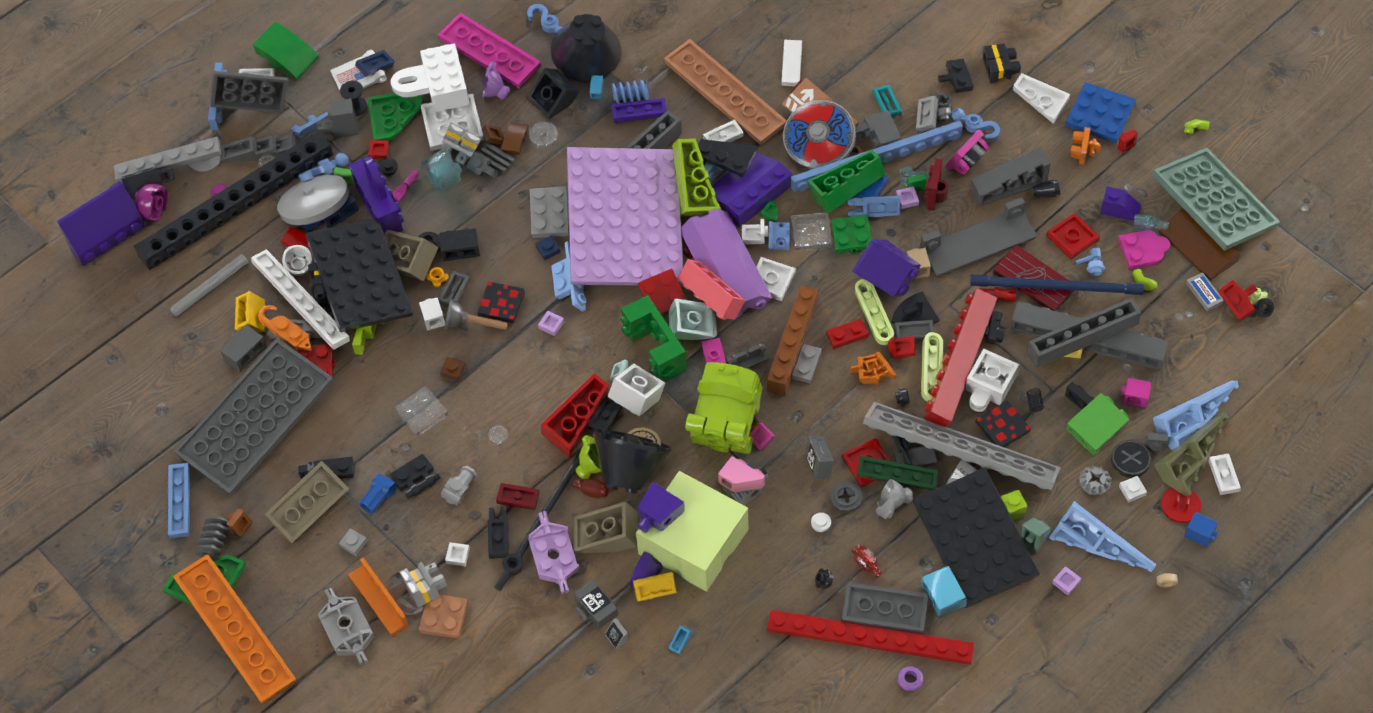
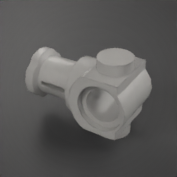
(457, 487)

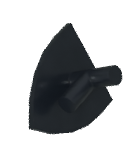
(915, 309)

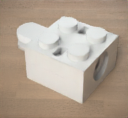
(990, 380)

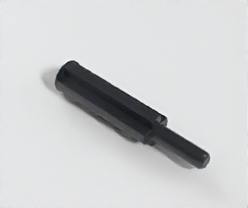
(902, 447)

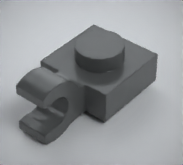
(480, 165)

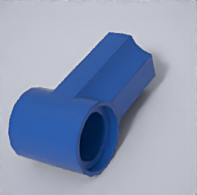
(380, 489)

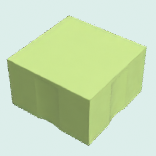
(700, 537)

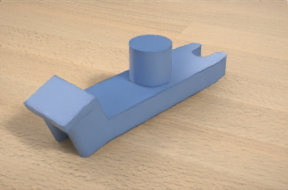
(308, 127)

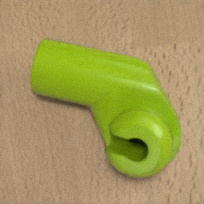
(1198, 124)
(1149, 284)

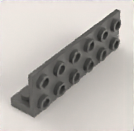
(979, 240)

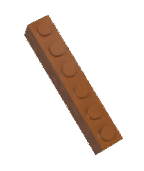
(792, 340)

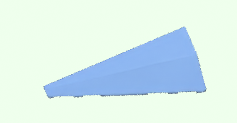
(1192, 415)
(1085, 531)

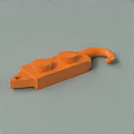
(285, 330)

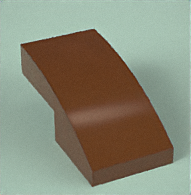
(514, 138)

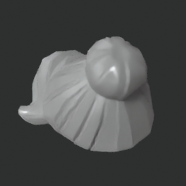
(892, 497)

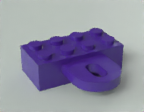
(375, 194)

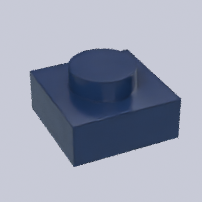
(548, 247)

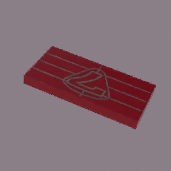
(1023, 265)

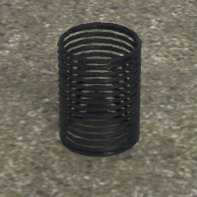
(1035, 399)

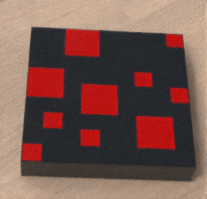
(501, 302)
(1003, 424)

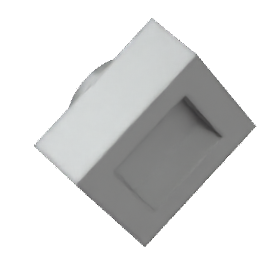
(353, 542)

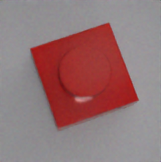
(1127, 140)
(379, 149)

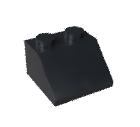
(552, 92)

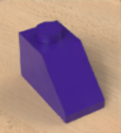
(1119, 204)

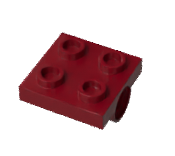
(934, 184)

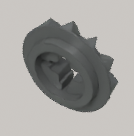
(852, 491)

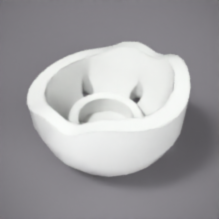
(298, 265)

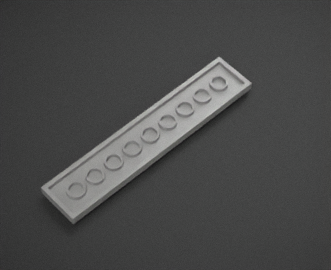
(962, 446)

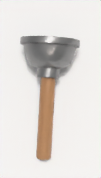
(456, 315)

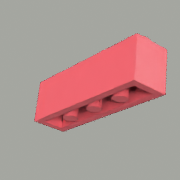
(711, 290)

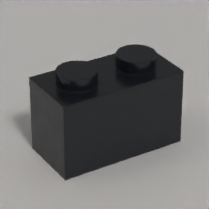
(459, 244)

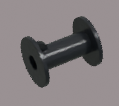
(353, 90)

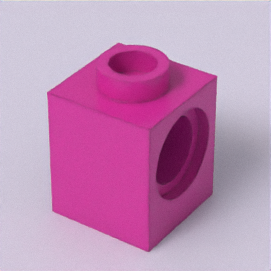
(1136, 392)

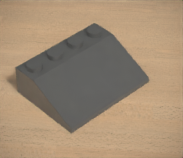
(248, 91)

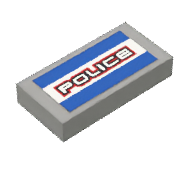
(1204, 292)

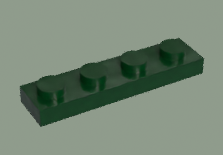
(901, 473)

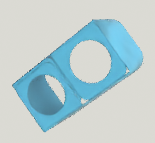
(943, 591)

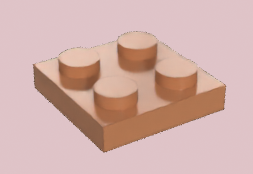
(444, 616)

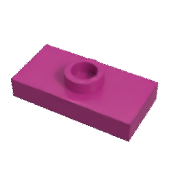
(713, 351)

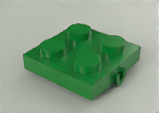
(851, 233)

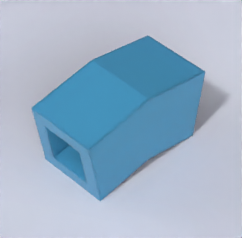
(596, 87)

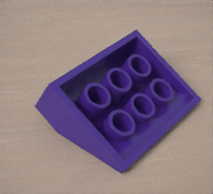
(749, 195)
(101, 223)

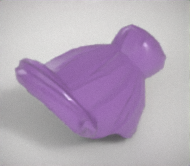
(493, 83)

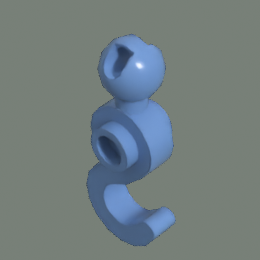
(549, 22)
(974, 122)
(325, 167)

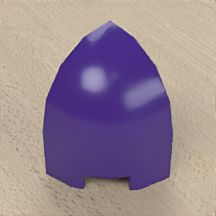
(645, 568)

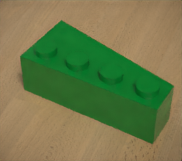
(845, 180)

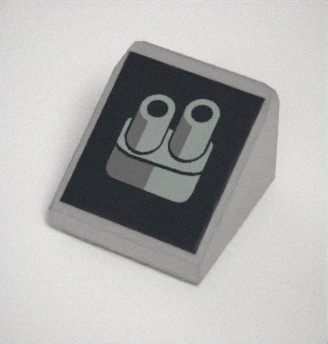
(616, 634)

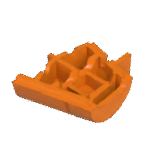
(873, 369)

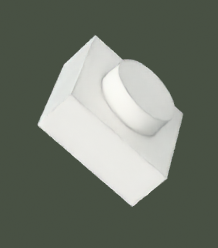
(1132, 489)
(457, 554)

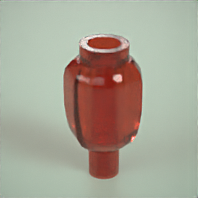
(592, 488)
(866, 560)

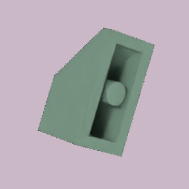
(1035, 534)

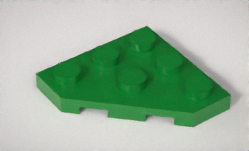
(392, 114)
(229, 567)

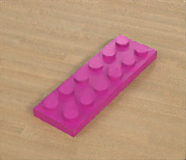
(485, 46)

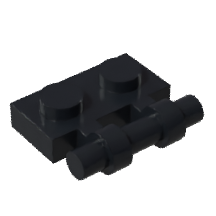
(413, 472)

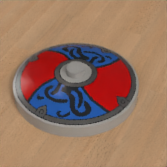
(819, 134)

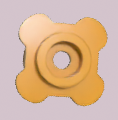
(437, 272)

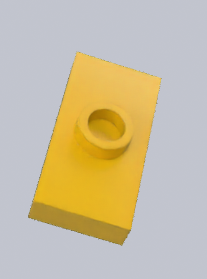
(654, 586)

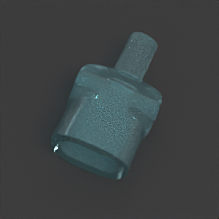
(1148, 222)

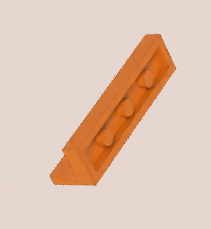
(379, 599)

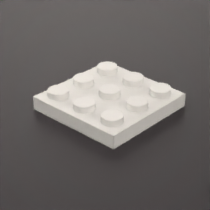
(438, 122)

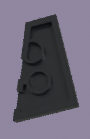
(727, 156)

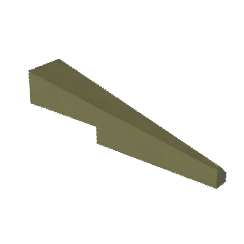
(1183, 464)

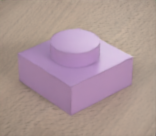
(908, 197)
(551, 323)
(1066, 581)

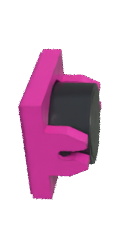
(968, 154)

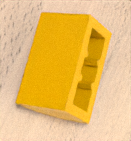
(247, 312)

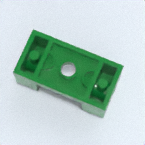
(642, 319)

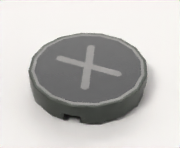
(1131, 458)

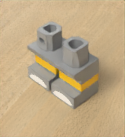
(467, 145)
(423, 583)

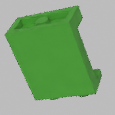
(1097, 423)

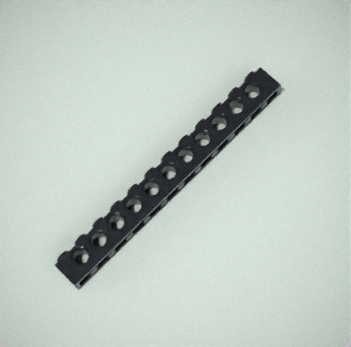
(233, 200)

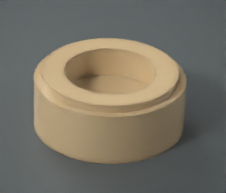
(1167, 580)

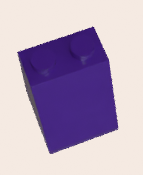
(887, 267)

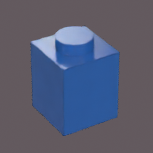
(1201, 529)

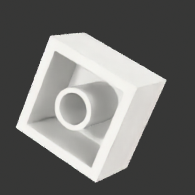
(636, 389)

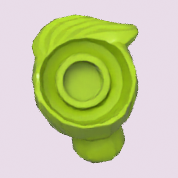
(588, 459)

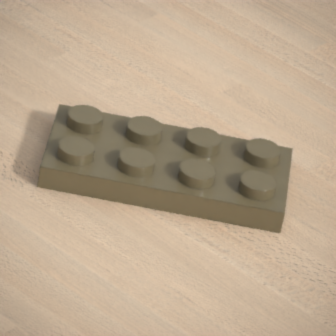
(306, 502)

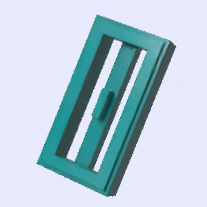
(880, 103)

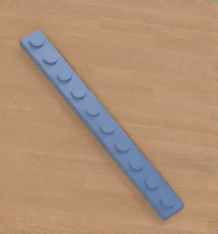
(889, 152)

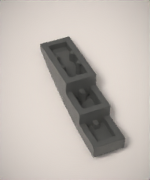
(252, 149)

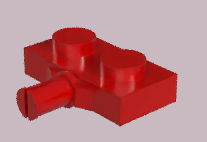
(1238, 299)

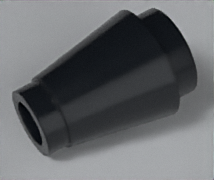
(1047, 189)

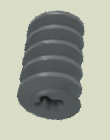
(211, 537)

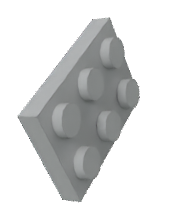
(549, 212)

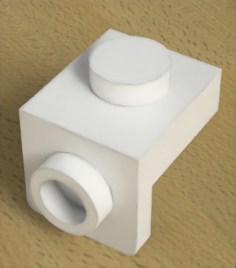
(754, 233)

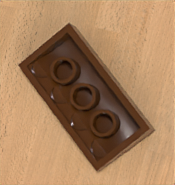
(1198, 245)

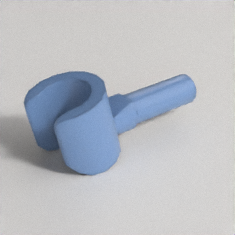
(1095, 255)

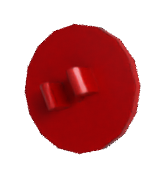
(1180, 507)

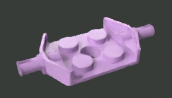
(554, 538)

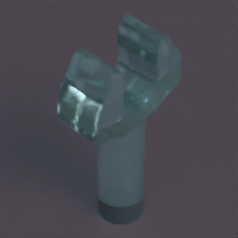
(908, 171)

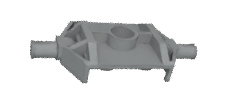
(349, 639)

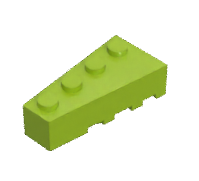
(692, 179)

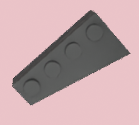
(1011, 178)

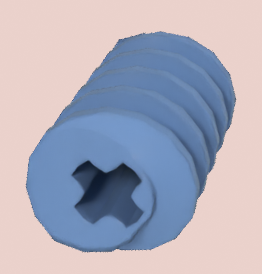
(630, 92)

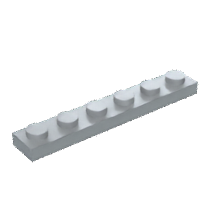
(171, 158)

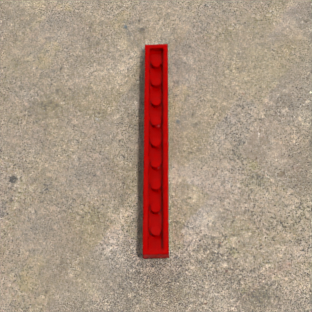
(870, 637)

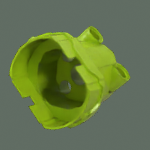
(725, 408)

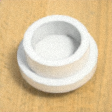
(821, 522)

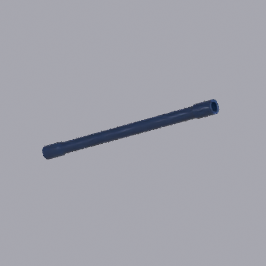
(1127, 288)

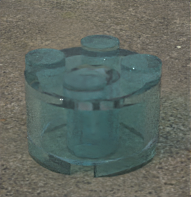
(442, 170)

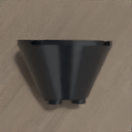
(585, 48)
(628, 459)

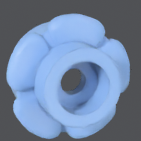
(1095, 268)

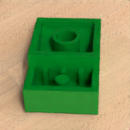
(285, 50)

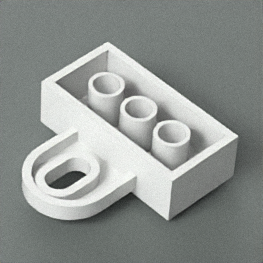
(438, 75)

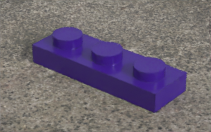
(638, 110)

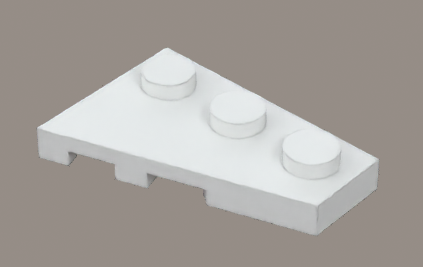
(1041, 96)

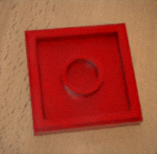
(1072, 236)
(869, 449)

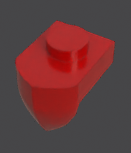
(902, 347)

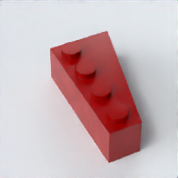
(571, 420)

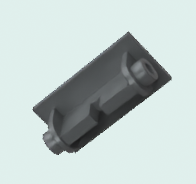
(749, 357)

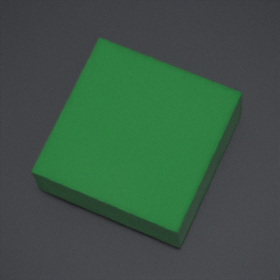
(919, 182)

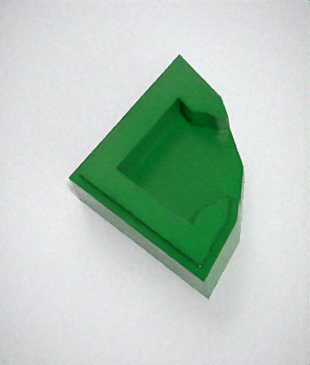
(770, 212)

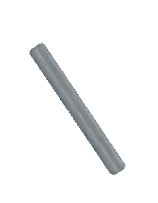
(209, 285)

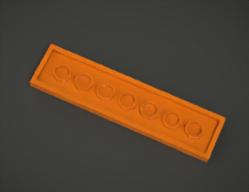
(235, 629)

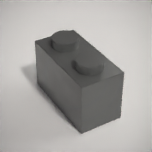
(243, 348)

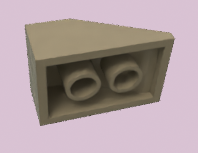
(411, 254)
(606, 530)

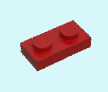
(847, 333)

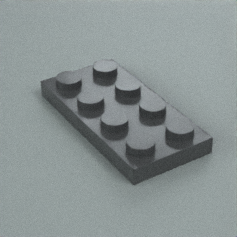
(885, 608)

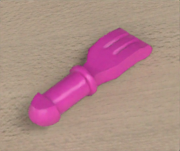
(400, 191)

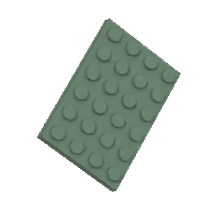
(1215, 198)

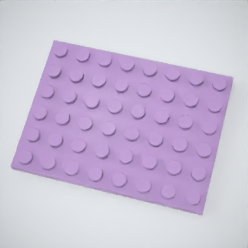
(622, 215)

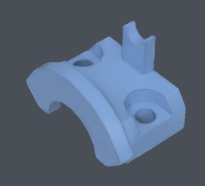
(779, 235)

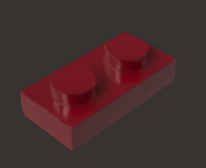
(517, 496)

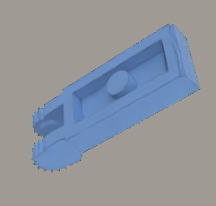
(876, 206)

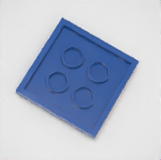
(1100, 111)

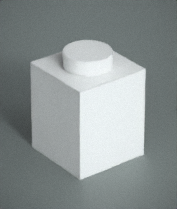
(432, 313)

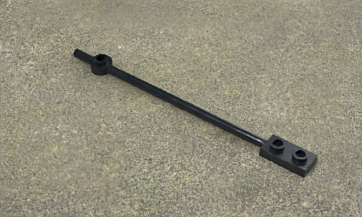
(602, 419)

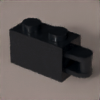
(135, 181)

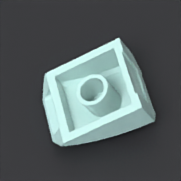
(692, 320)

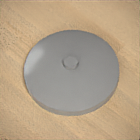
(313, 199)

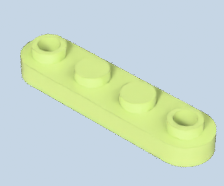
(874, 311)
(931, 362)

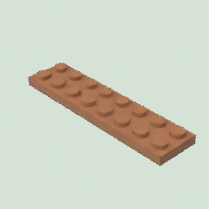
(725, 91)

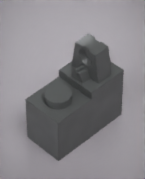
(340, 119)
(879, 129)

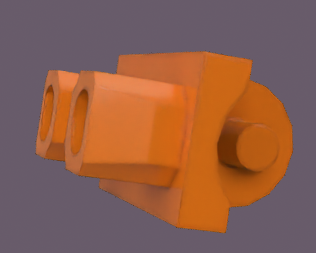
(1087, 146)

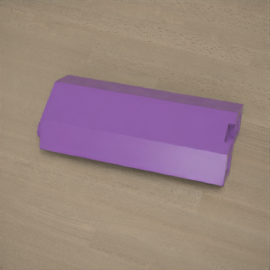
(720, 248)

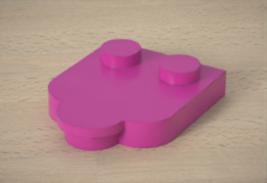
(1143, 248)

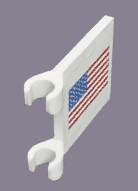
(350, 72)

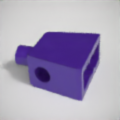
(659, 509)

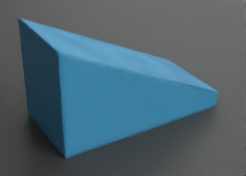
(680, 639)

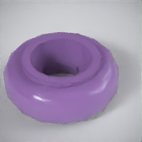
(910, 671)

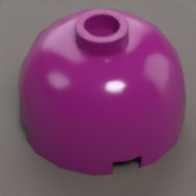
(151, 201)

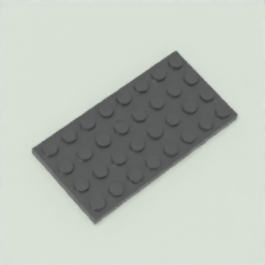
(253, 416)

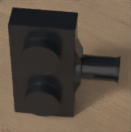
(957, 76)

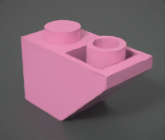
(740, 477)

